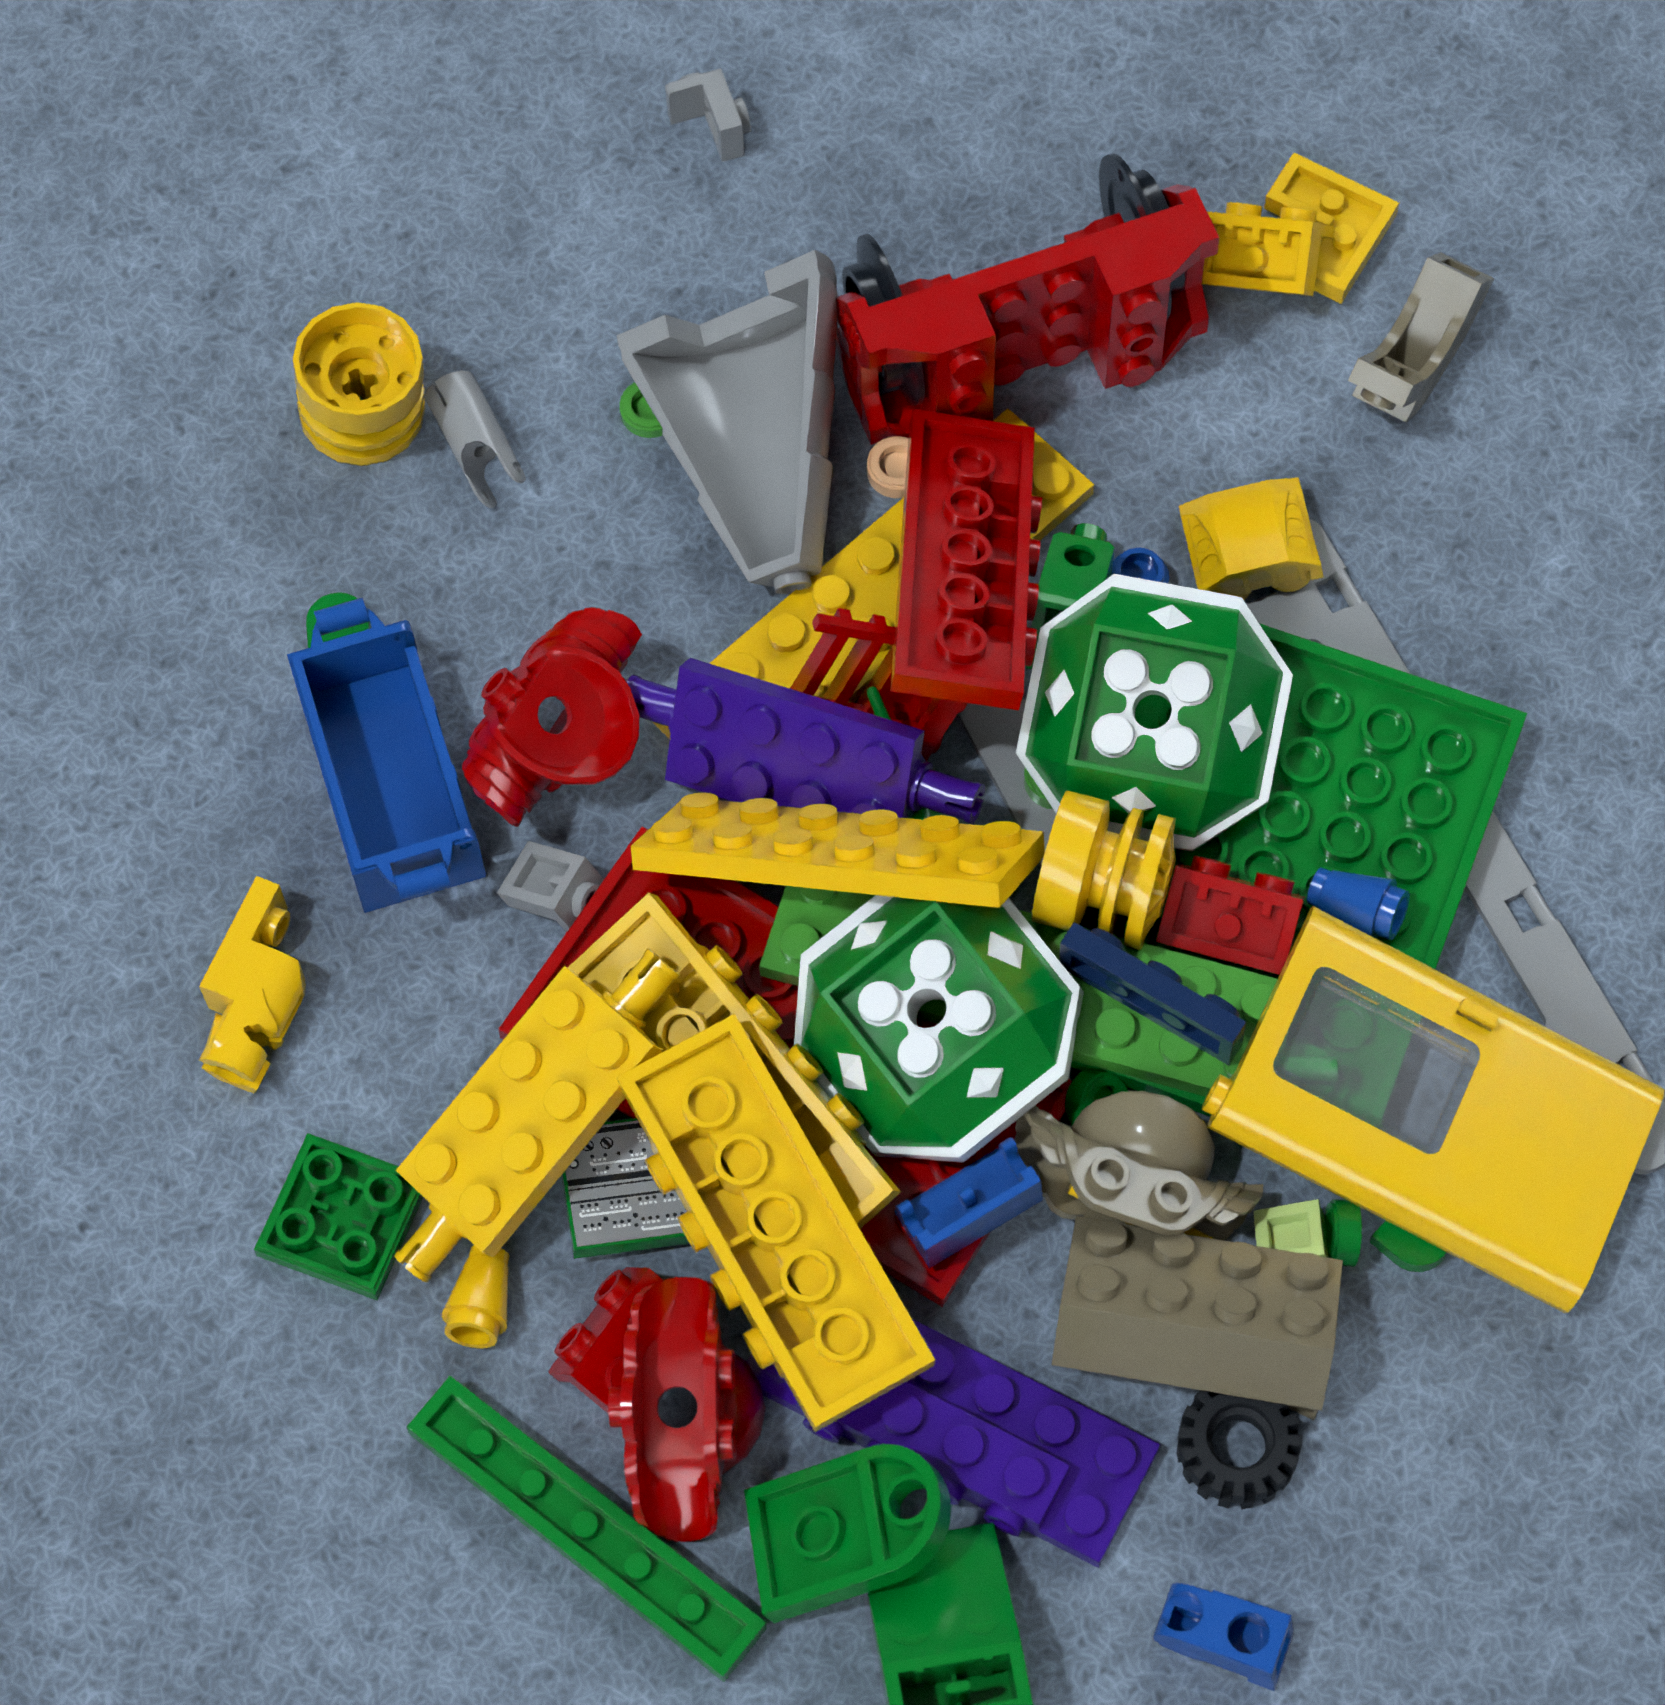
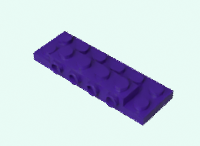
(1002, 1445)

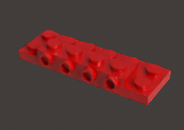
(967, 561)

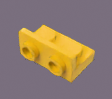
(1266, 251)

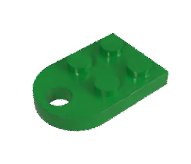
(841, 1528)

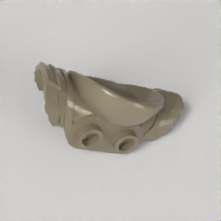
(1136, 1163)

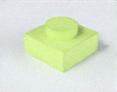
(1292, 1228)

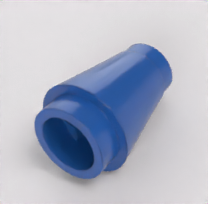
(1360, 900)

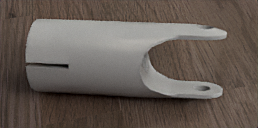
(471, 430)

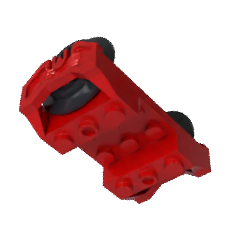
(1116, 288)

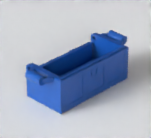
(384, 759)

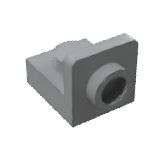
(550, 883)

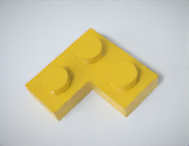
(1355, 211)

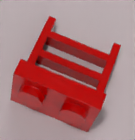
(916, 711)

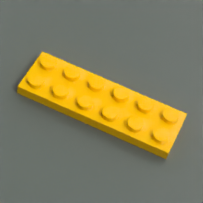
(840, 850)

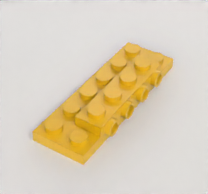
(709, 994)
(772, 1224)

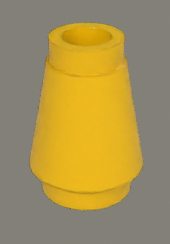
(478, 1301)

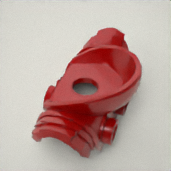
(592, 738)
(679, 1471)

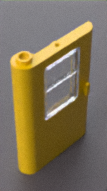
(1438, 1110)

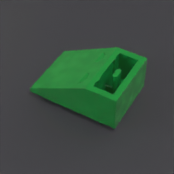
(952, 1629)

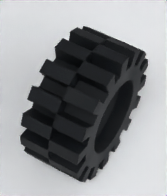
(1234, 1483)

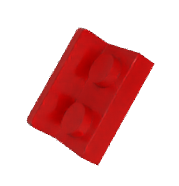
(1231, 916)

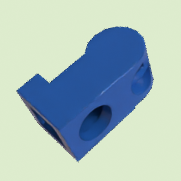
(1225, 1632)

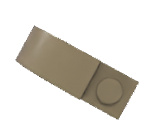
(1423, 339)

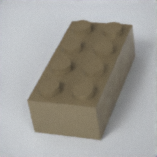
(1198, 1313)

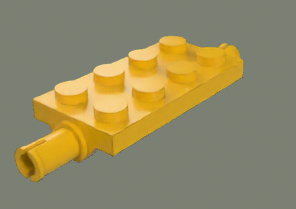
(529, 1112)

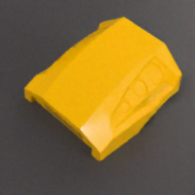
(1251, 538)

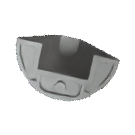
(753, 416)

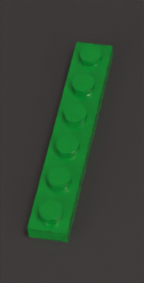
(587, 1528)

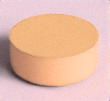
(888, 466)

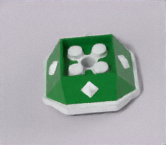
(1172, 642)
(972, 1074)

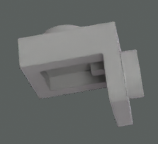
(709, 96)

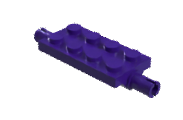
(791, 747)

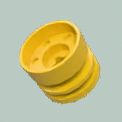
(355, 354)
(1104, 869)

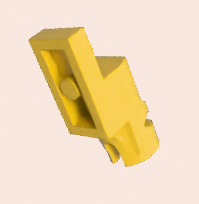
(252, 989)

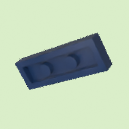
(1153, 992)

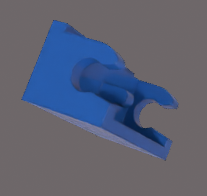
(970, 1203)

